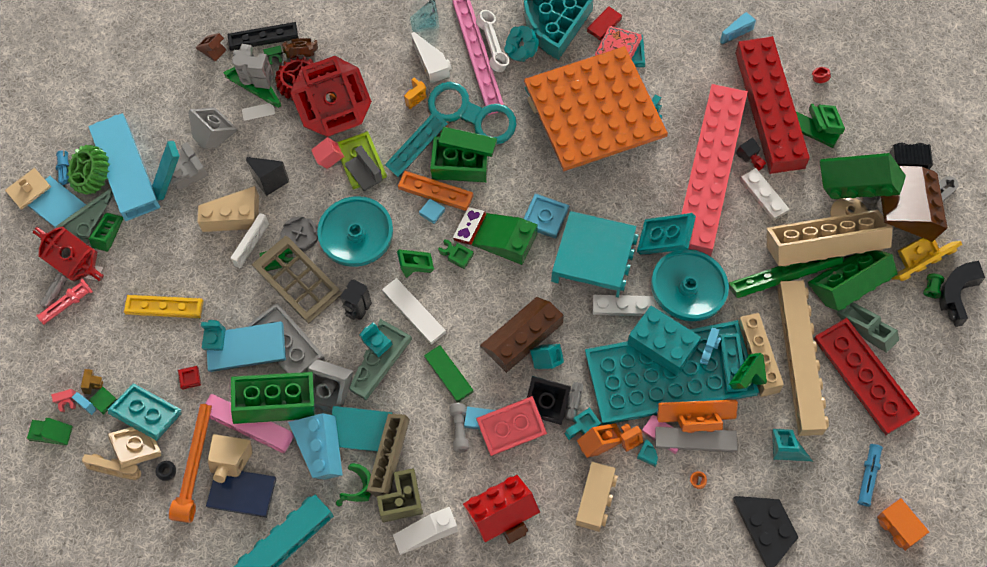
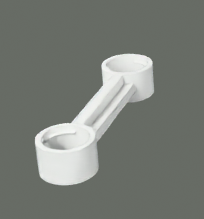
(492, 41)

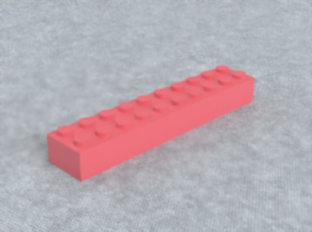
(713, 164)

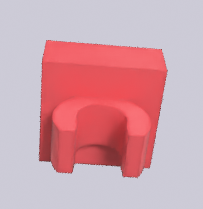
(64, 397)

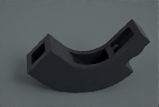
(962, 277)

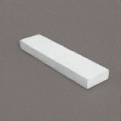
(414, 311)

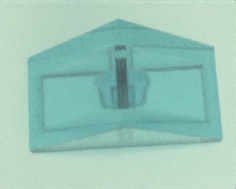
(425, 18)

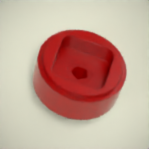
(821, 75)

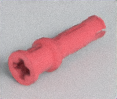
(73, 296)

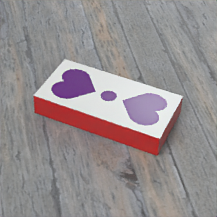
(469, 226)

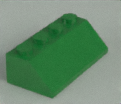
(861, 176)
(853, 278)
(272, 397)

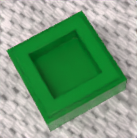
(102, 400)

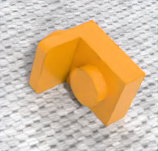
(415, 95)

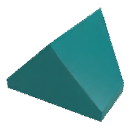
(788, 447)

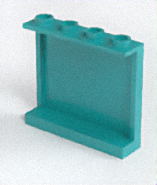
(595, 251)

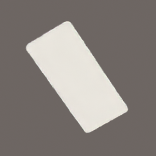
(258, 111)

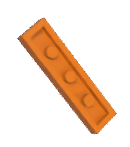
(435, 190)

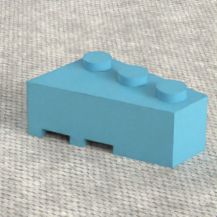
(319, 445)

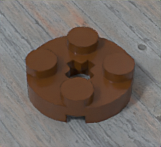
(300, 46)

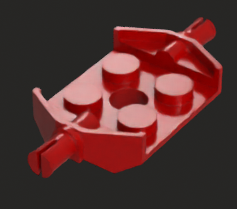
(82, 256)

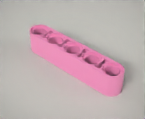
(263, 432)

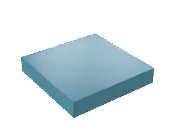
(547, 214)

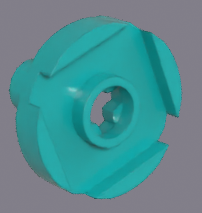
(513, 41)

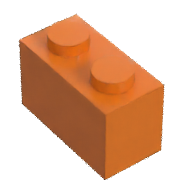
(902, 524)

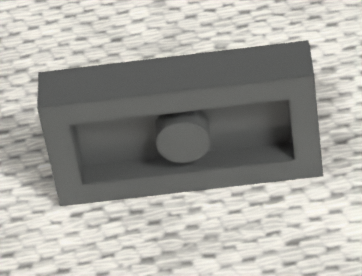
(364, 169)

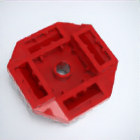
(333, 77)

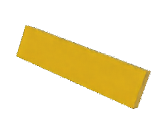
(163, 306)

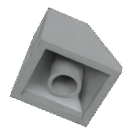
(210, 127)

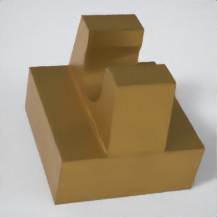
(90, 382)

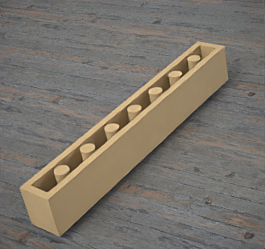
(801, 358)

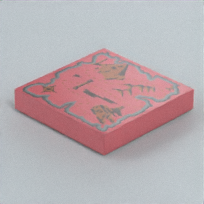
(618, 38)

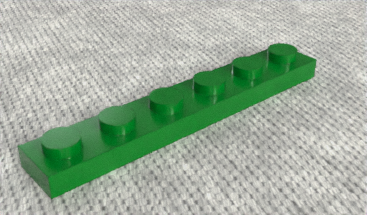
(773, 276)

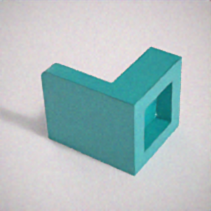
(547, 356)

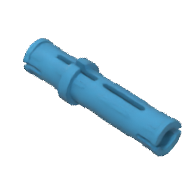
(866, 497)

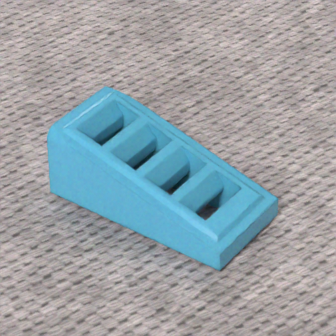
(741, 26)

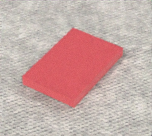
(511, 426)

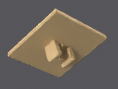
(28, 188)

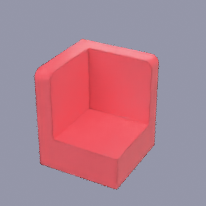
(327, 153)

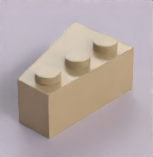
(230, 212)

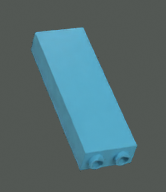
(127, 171)

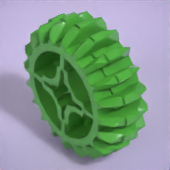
(88, 169)

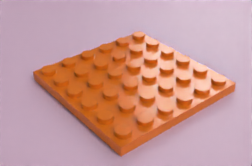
(595, 108)

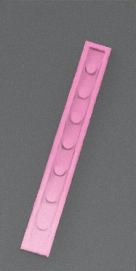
(477, 53)

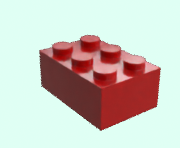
(501, 508)

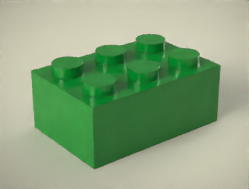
(457, 164)

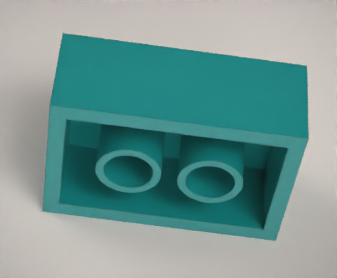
(664, 340)

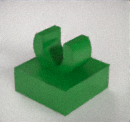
(273, 52)

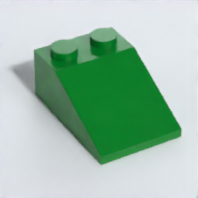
(506, 236)

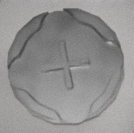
(301, 232)

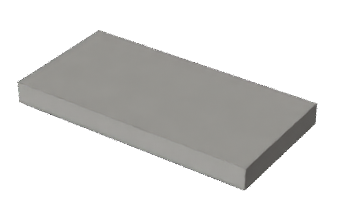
(299, 349)

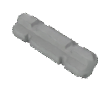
(53, 290)
(574, 400)

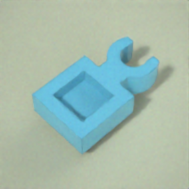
(712, 342)

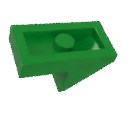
(415, 262)
(750, 372)
(49, 431)

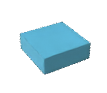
(432, 211)
(84, 403)

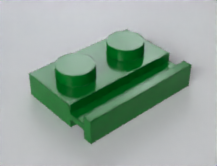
(826, 118)

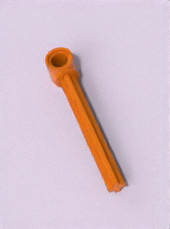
(183, 508)

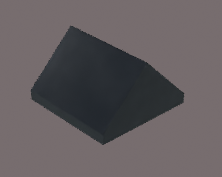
(268, 174)
(550, 398)

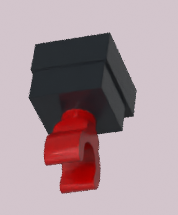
(750, 150)

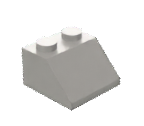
(330, 384)

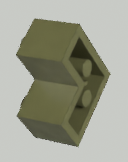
(405, 501)

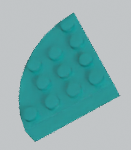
(556, 22)

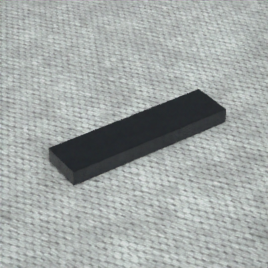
(263, 36)

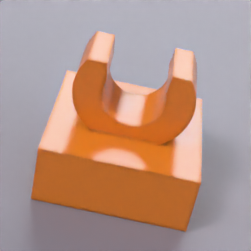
(631, 437)

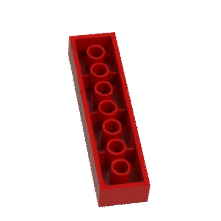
(772, 105)

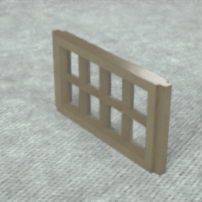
(321, 304)

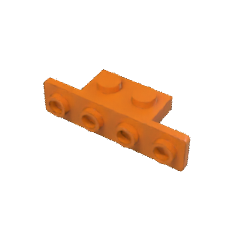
(698, 415)

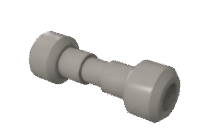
(460, 443)

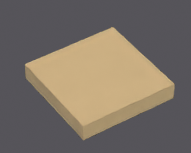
(133, 447)

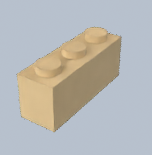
(596, 497)

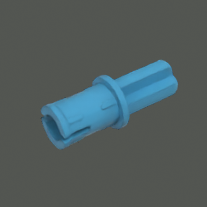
(61, 167)

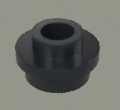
(162, 466)

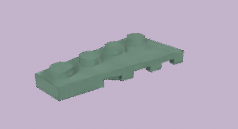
(374, 368)

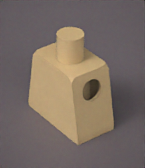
(228, 456)

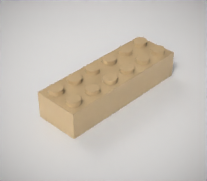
(829, 237)

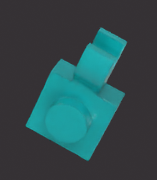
(583, 423)

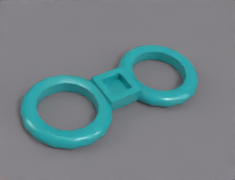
(470, 112)

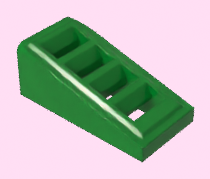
(102, 242)

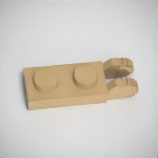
(99, 464)

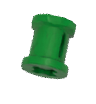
(933, 285)

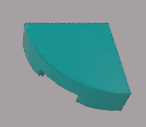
(648, 454)

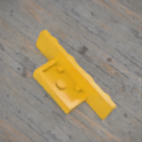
(921, 253)

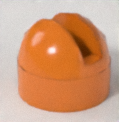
(694, 480)

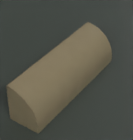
(388, 454)

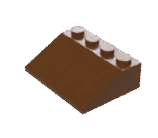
(919, 205)

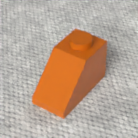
(600, 439)

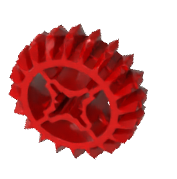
(289, 73)

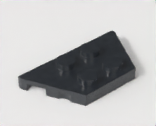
(767, 526)

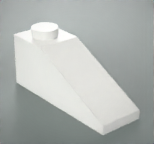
(432, 59)
(426, 530)

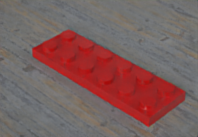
(866, 376)

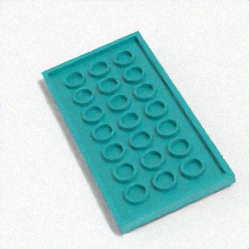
(633, 385)

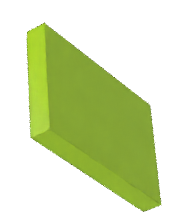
(348, 149)

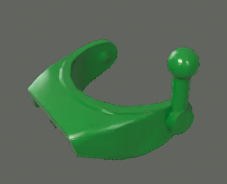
(363, 495)

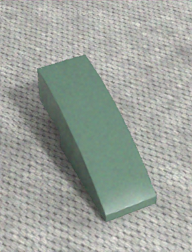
(870, 326)

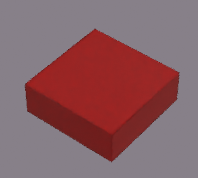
(189, 377)

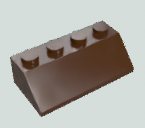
(523, 333)

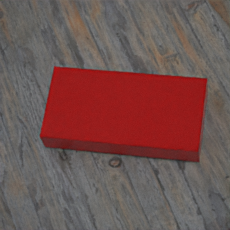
(600, 25)

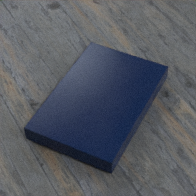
(243, 494)

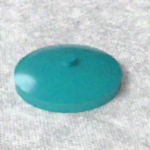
(355, 231)
(689, 285)

